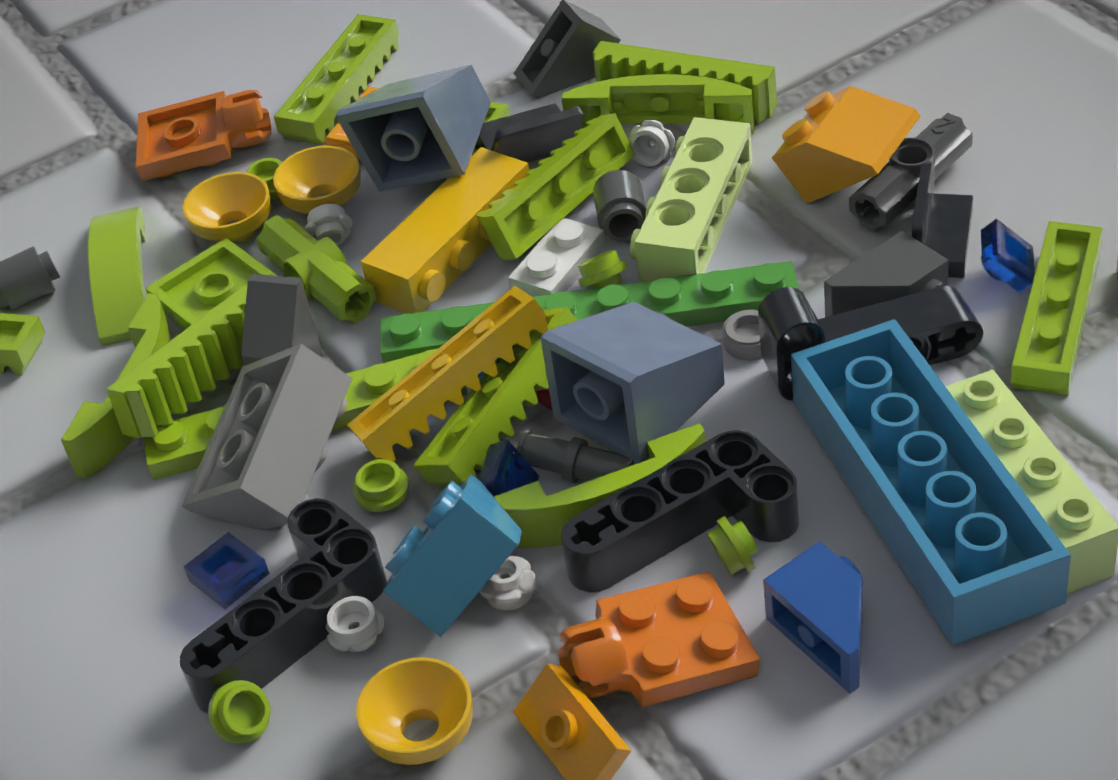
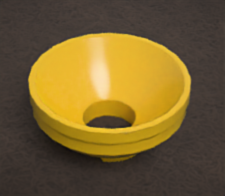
(317, 172)
(225, 200)
(412, 692)

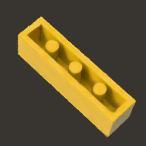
(440, 235)

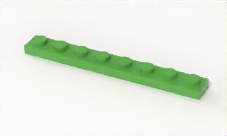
(684, 299)

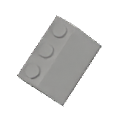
(269, 439)

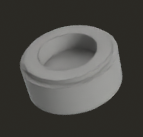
(742, 335)

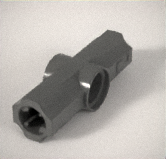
(897, 183)

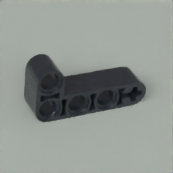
(933, 319)
(678, 503)
(291, 610)

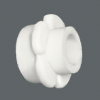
(646, 152)
(329, 222)
(510, 585)
(353, 624)

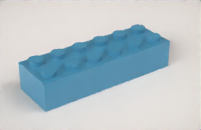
(929, 482)

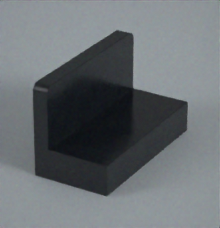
(530, 133)
(943, 222)

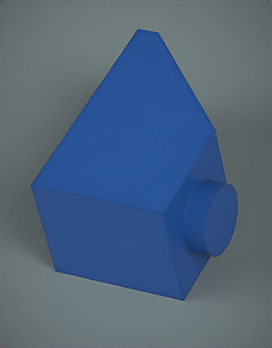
(820, 610)

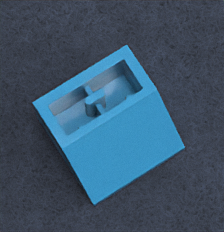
(454, 556)

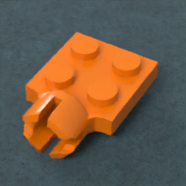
(199, 132)
(659, 643)

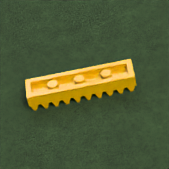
(447, 371)

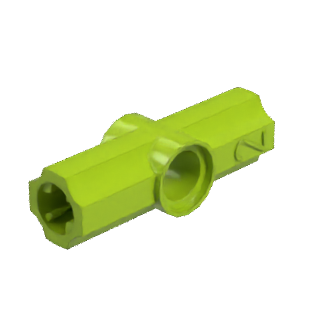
(319, 266)

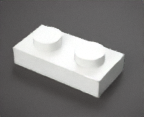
(555, 259)

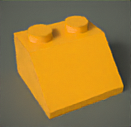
(842, 141)

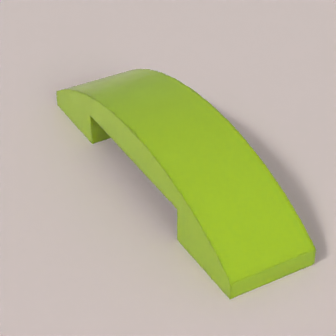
(663, 99)
(116, 271)
(94, 432)
(544, 516)

